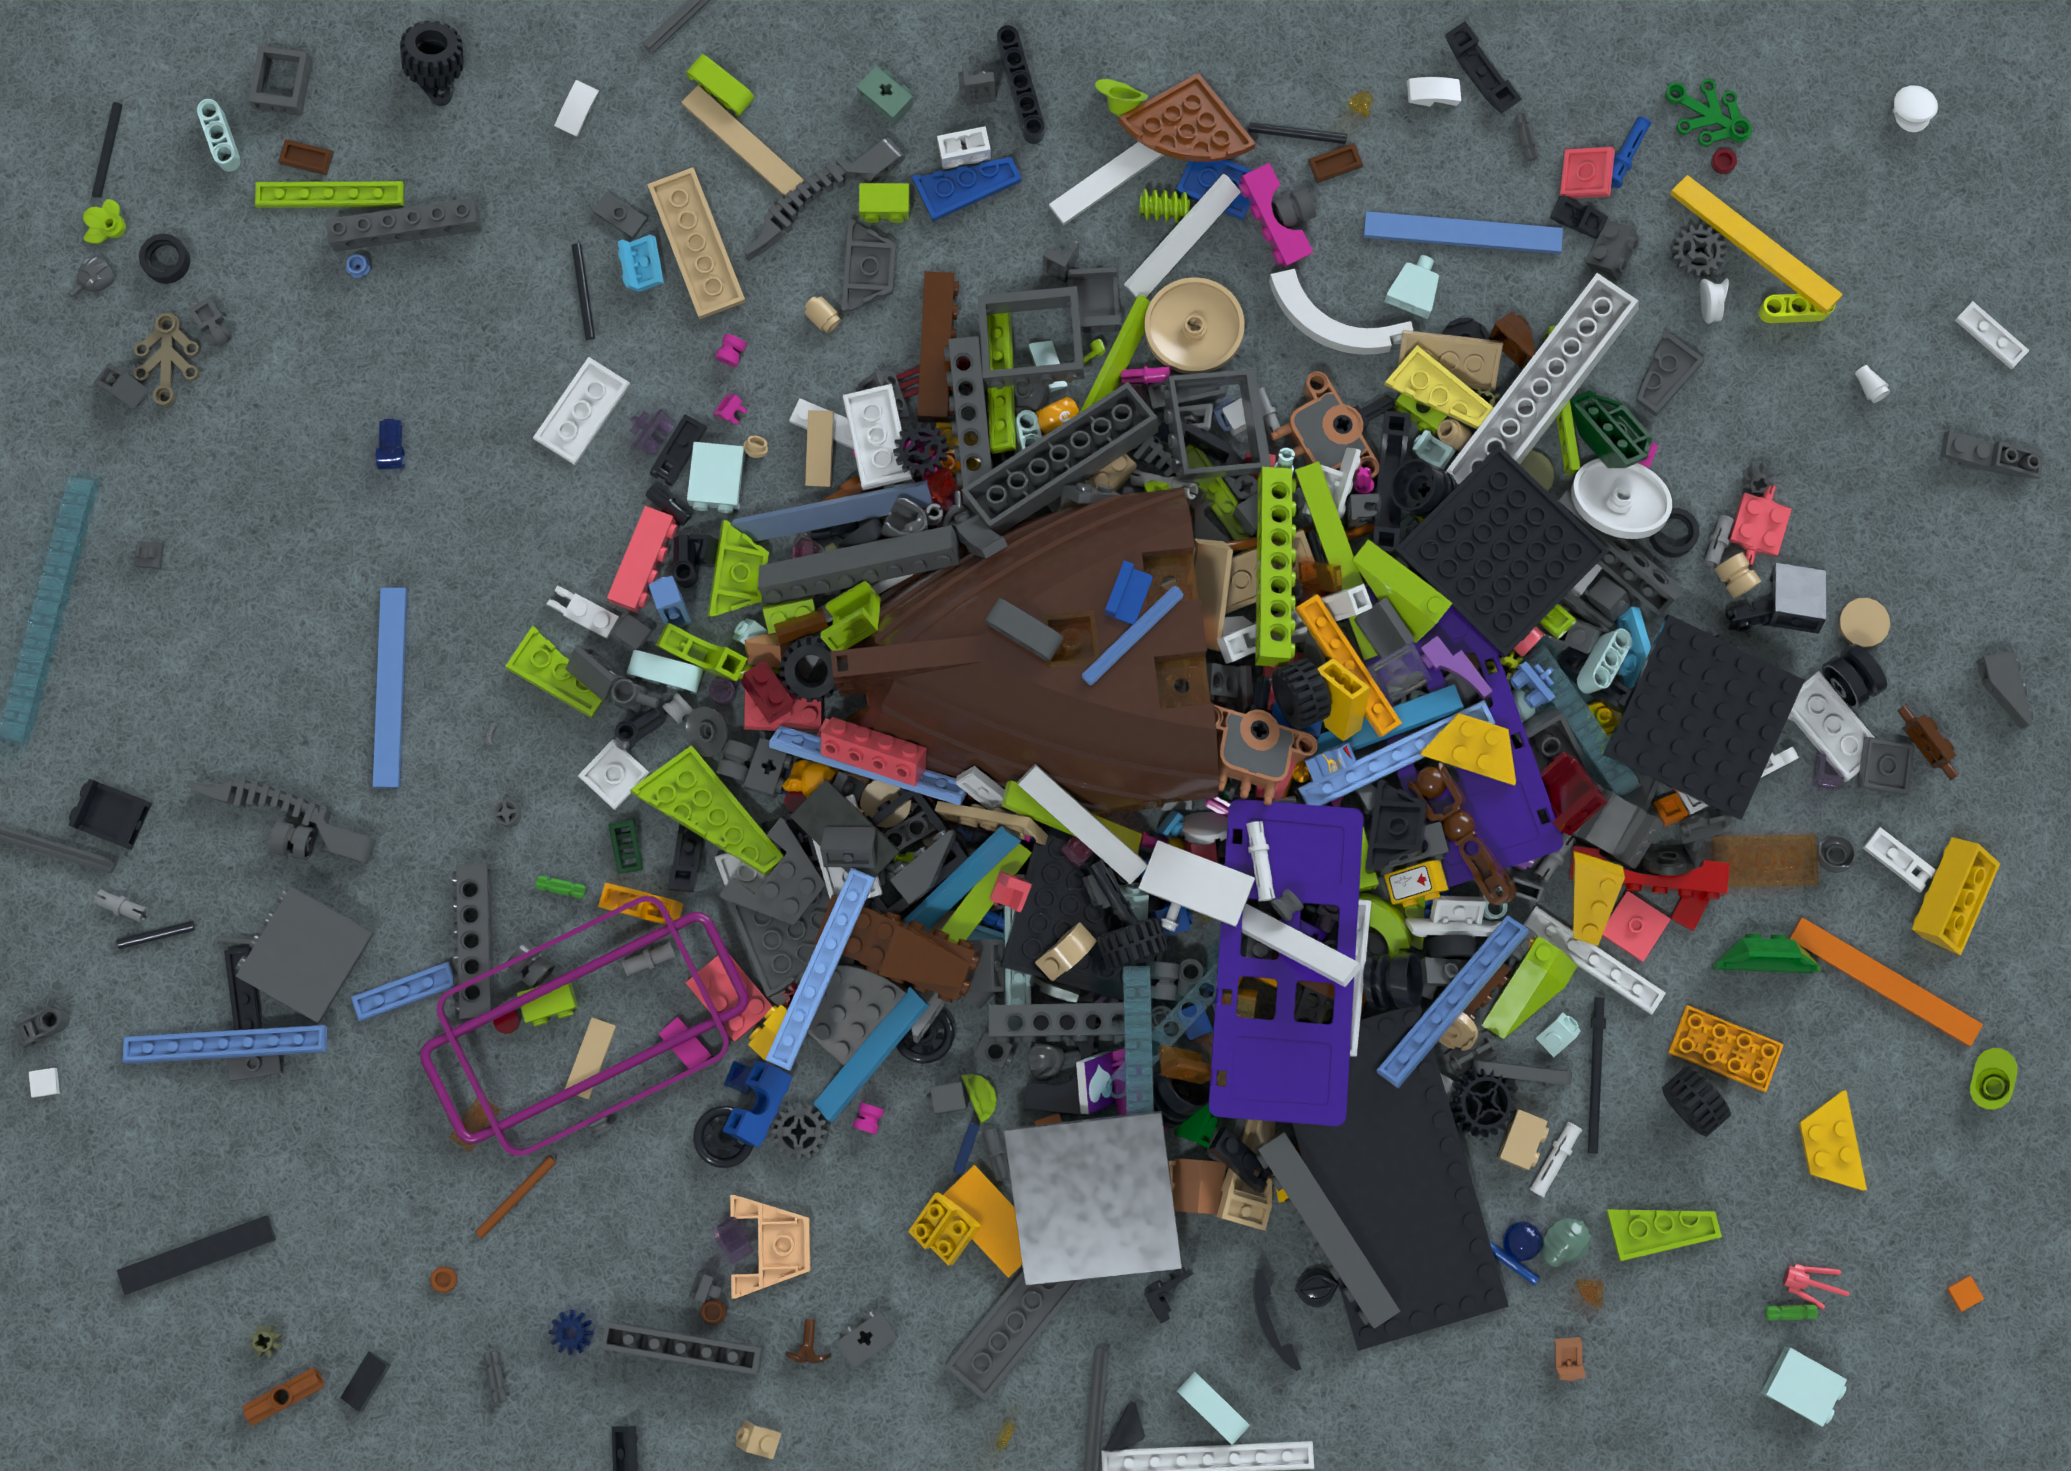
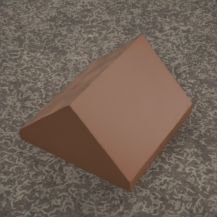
(1198, 1185)

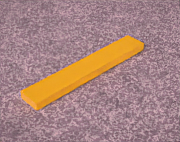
(1336, 646)

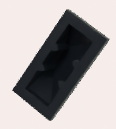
(1128, 1429)

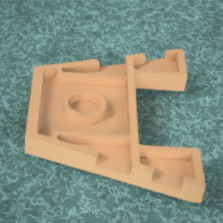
(781, 1245)

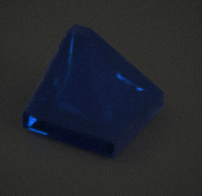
(737, 1077)

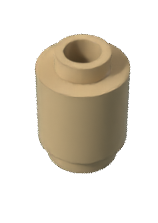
(822, 314)
(1454, 434)

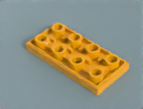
(1725, 1048)
(994, 1213)

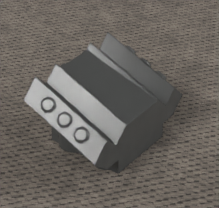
(1619, 830)

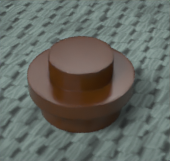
(713, 1311)

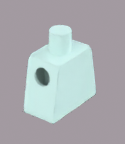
(1415, 288)

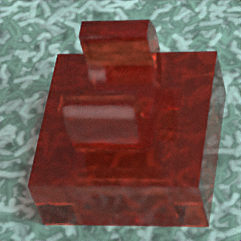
(941, 483)

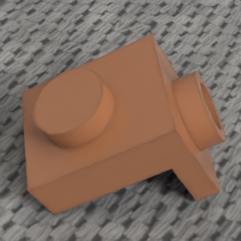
(1568, 1358)

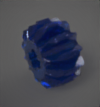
(573, 1342)

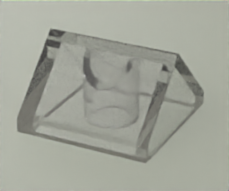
(1400, 673)

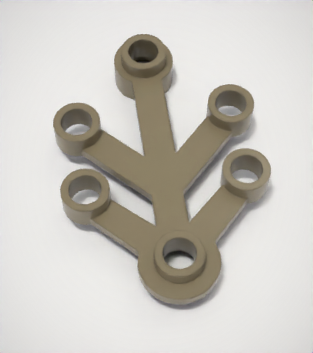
(166, 356)

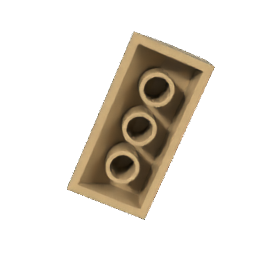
(1212, 575)

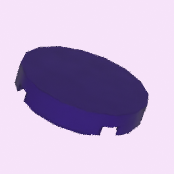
(1308, 928)

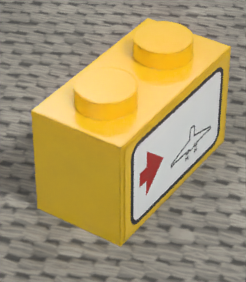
(1416, 882)

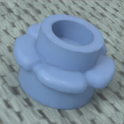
(355, 260)

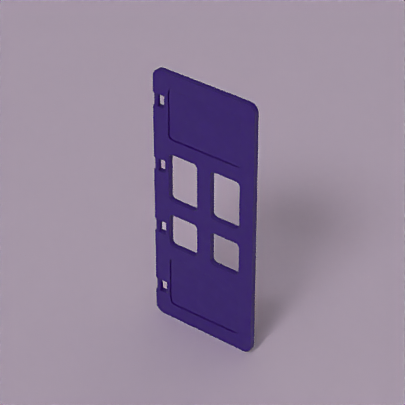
(1501, 812)
(1282, 1065)

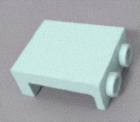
(715, 477)
(1804, 1386)

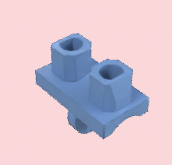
(1536, 682)

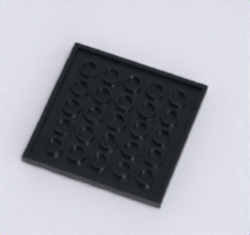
(1501, 551)
(1703, 717)
(1055, 906)

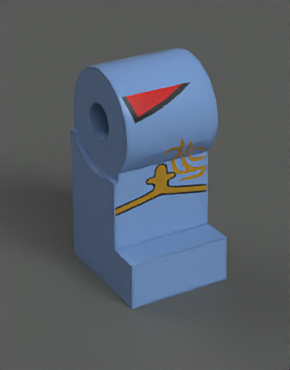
(1330, 761)

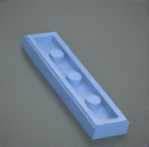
(403, 991)

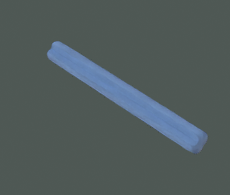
(1132, 635)

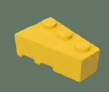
(1594, 895)

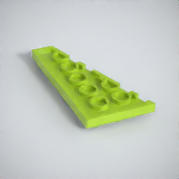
(701, 802)

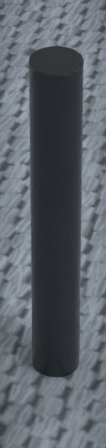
(156, 934)

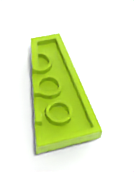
(545, 668)
(1654, 1231)

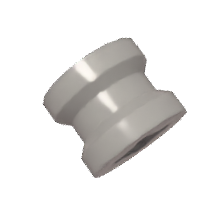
(677, 708)

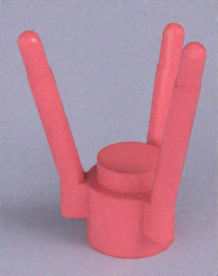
(1797, 1279)

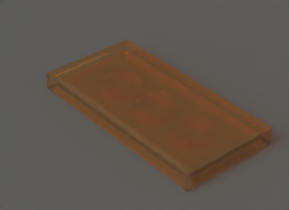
(1768, 860)

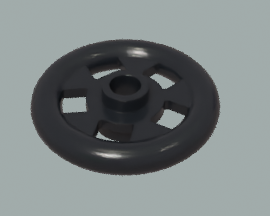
(941, 1046)
(710, 1154)

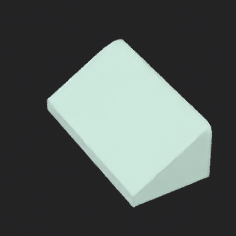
(1044, 354)

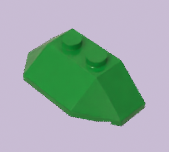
(1766, 956)

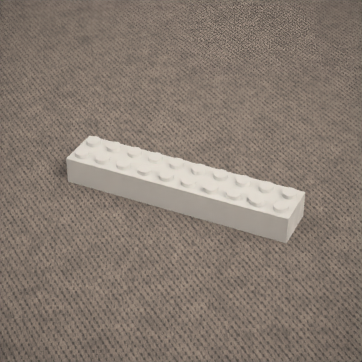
(1550, 376)

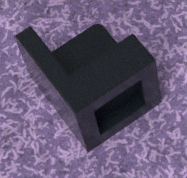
(707, 549)

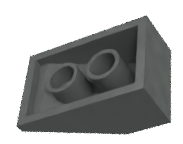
(1551, 736)

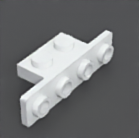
(1340, 481)
(1454, 916)

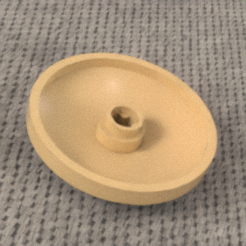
(1194, 325)

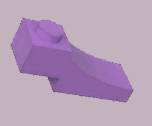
(1439, 657)

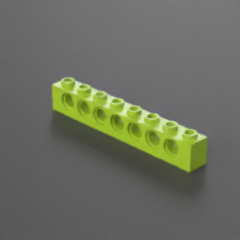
(1269, 651)

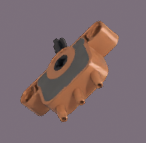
(1315, 424)
(1256, 746)

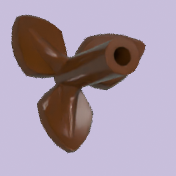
(806, 1351)

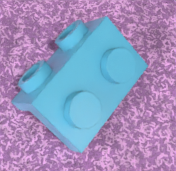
(640, 263)

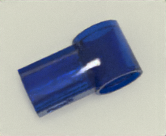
(390, 450)

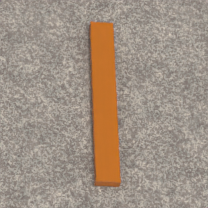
(1886, 982)

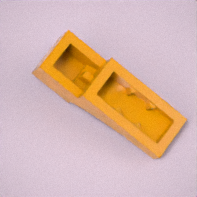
(616, 896)

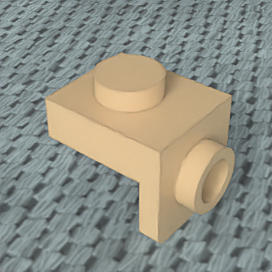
(757, 1440)

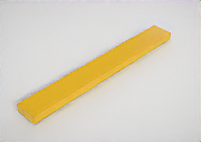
(1756, 244)

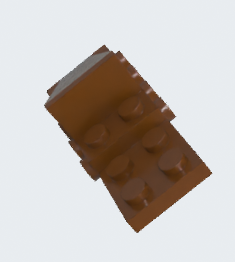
(910, 952)

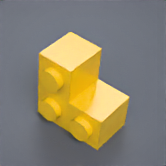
(763, 1038)

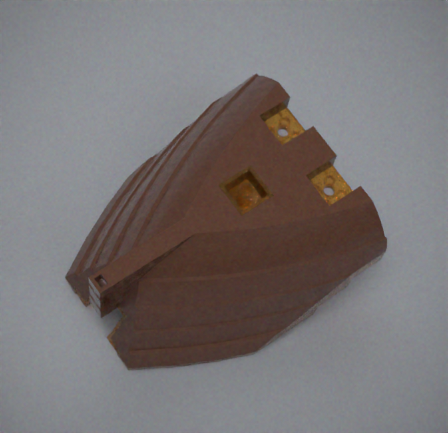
(991, 704)

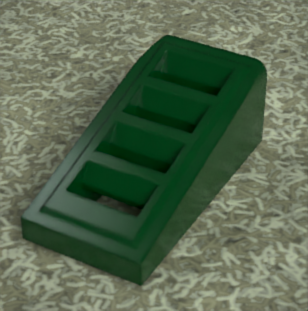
(613, 826)

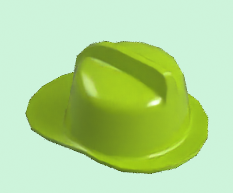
(1120, 96)
(1993, 1079)

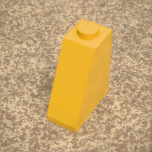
(1347, 698)

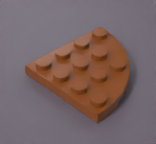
(1188, 124)

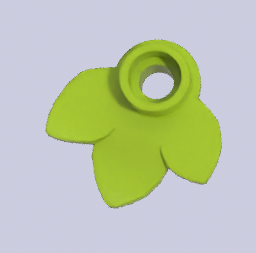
(100, 222)

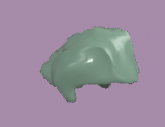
(1565, 1242)

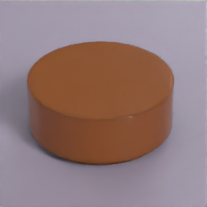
(443, 1279)

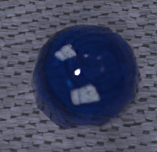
(1522, 1241)

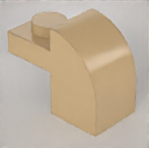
(1066, 952)

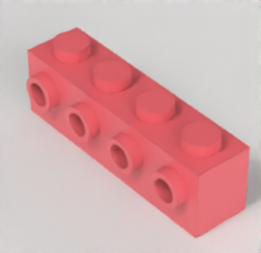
(642, 560)
(873, 751)

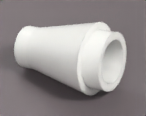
(1872, 385)

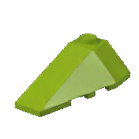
(1409, 595)
(1532, 984)

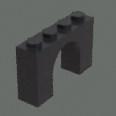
(1062, 1097)

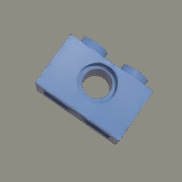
(669, 602)

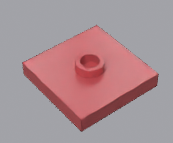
(1587, 172)
(1635, 926)

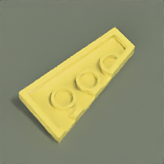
(1436, 387)

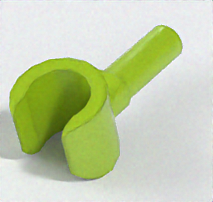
(1097, 348)

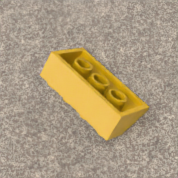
(1956, 895)

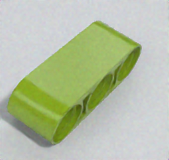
(721, 84)

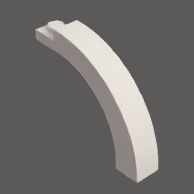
(1325, 329)
(1340, 605)

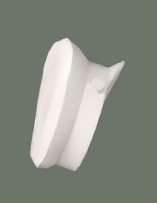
(1914, 108)
(1712, 300)

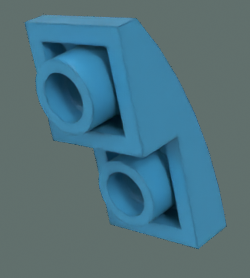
(1171, 825)

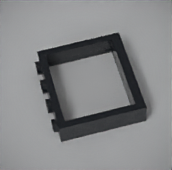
(886, 810)

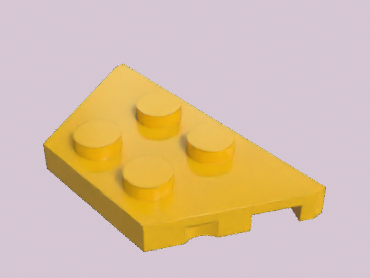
(1474, 747)
(1832, 1143)

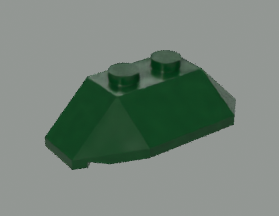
(1610, 430)

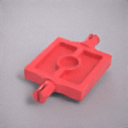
(1759, 524)

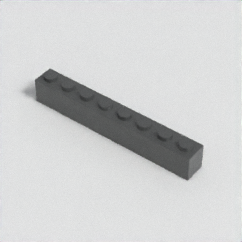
(859, 563)
(1328, 1230)

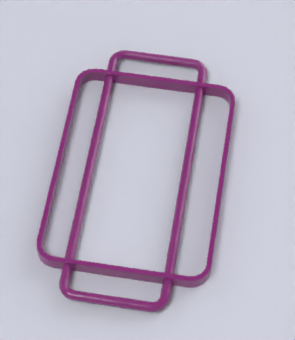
(497, 1128)

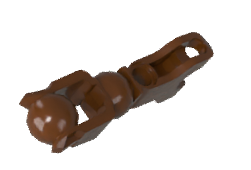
(1460, 828)

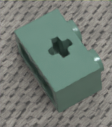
(892, 106)

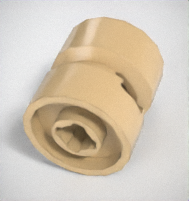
(1737, 575)

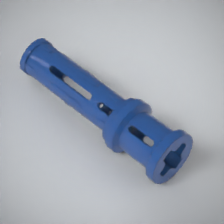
(1623, 159)

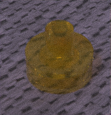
(1361, 103)

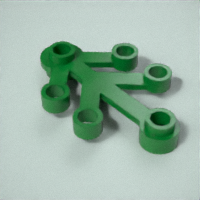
(1711, 115)

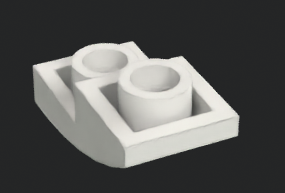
(1433, 89)
(576, 108)

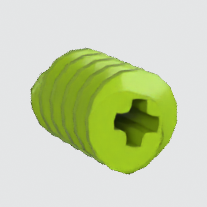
(1163, 205)

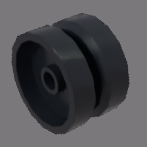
(1855, 676)

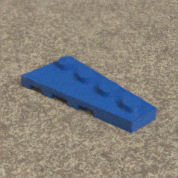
(956, 189)

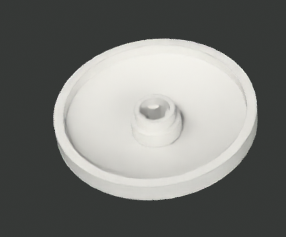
(1621, 500)

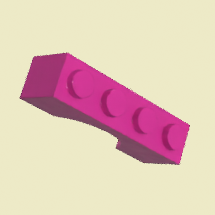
(1287, 244)

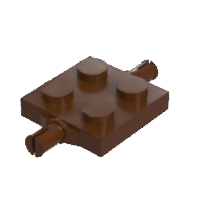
(1928, 740)

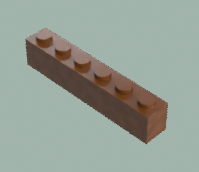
(936, 330)

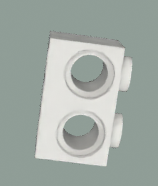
(964, 147)

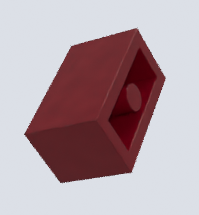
(767, 692)

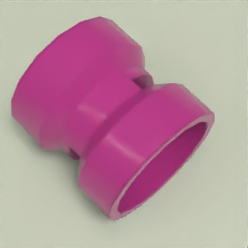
(730, 350)
(868, 1118)

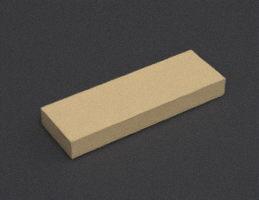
(819, 448)
(591, 1053)

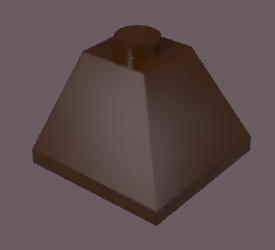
(1516, 338)

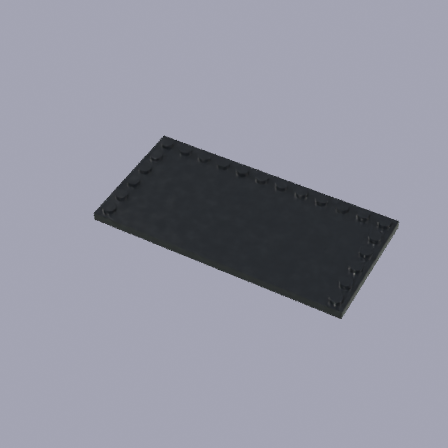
(1404, 1190)

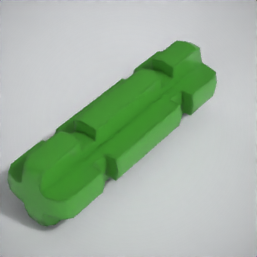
(560, 887)
(1791, 1312)

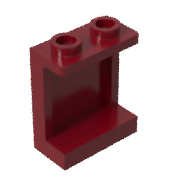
(1571, 793)

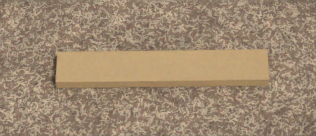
(742, 141)

